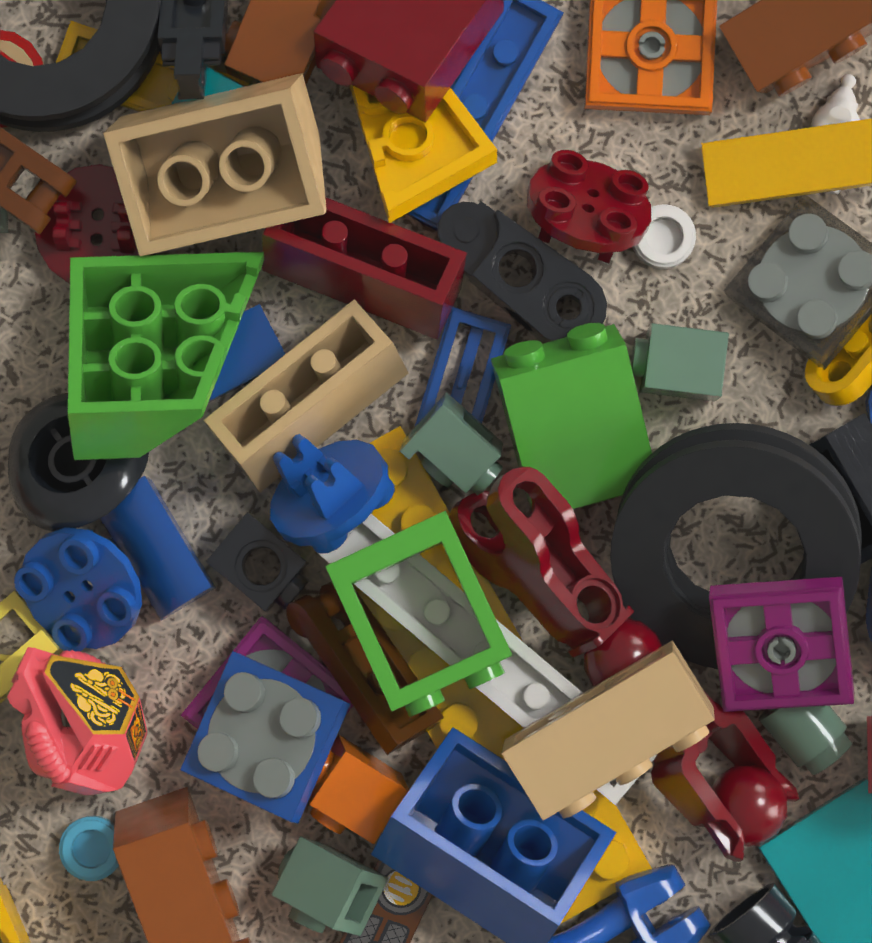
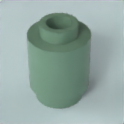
(808, 735)

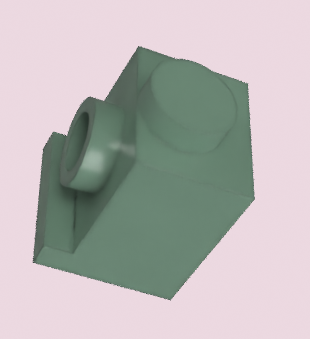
(455, 447)

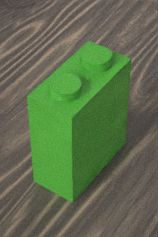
(574, 412)

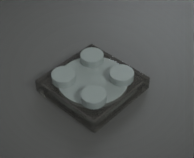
(809, 282)

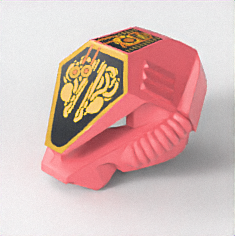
(103, 716)

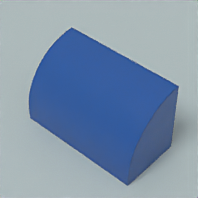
(157, 550)

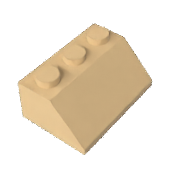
(219, 165)

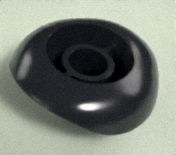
(52, 485)

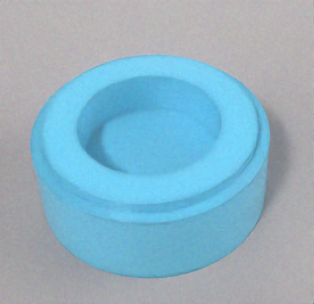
(88, 848)

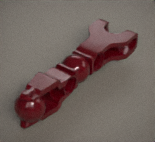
(548, 571)

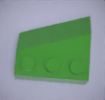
(149, 344)

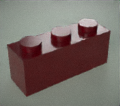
(371, 261)

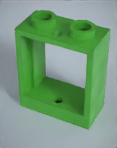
(392, 551)

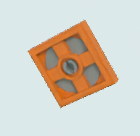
(651, 56)

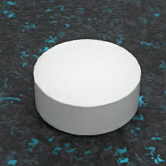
(667, 239)

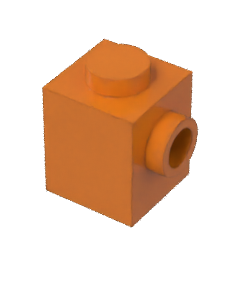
(356, 791)

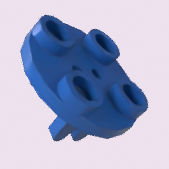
(328, 491)
(65, 563)

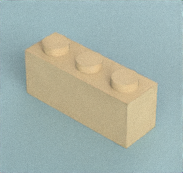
(307, 393)
(609, 733)

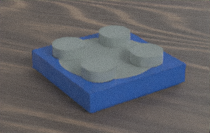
(265, 737)

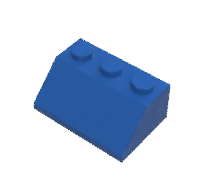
(484, 847)

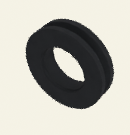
(88, 81)
(714, 464)

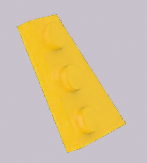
(421, 158)

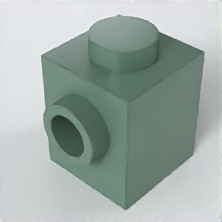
(681, 362)
(327, 888)

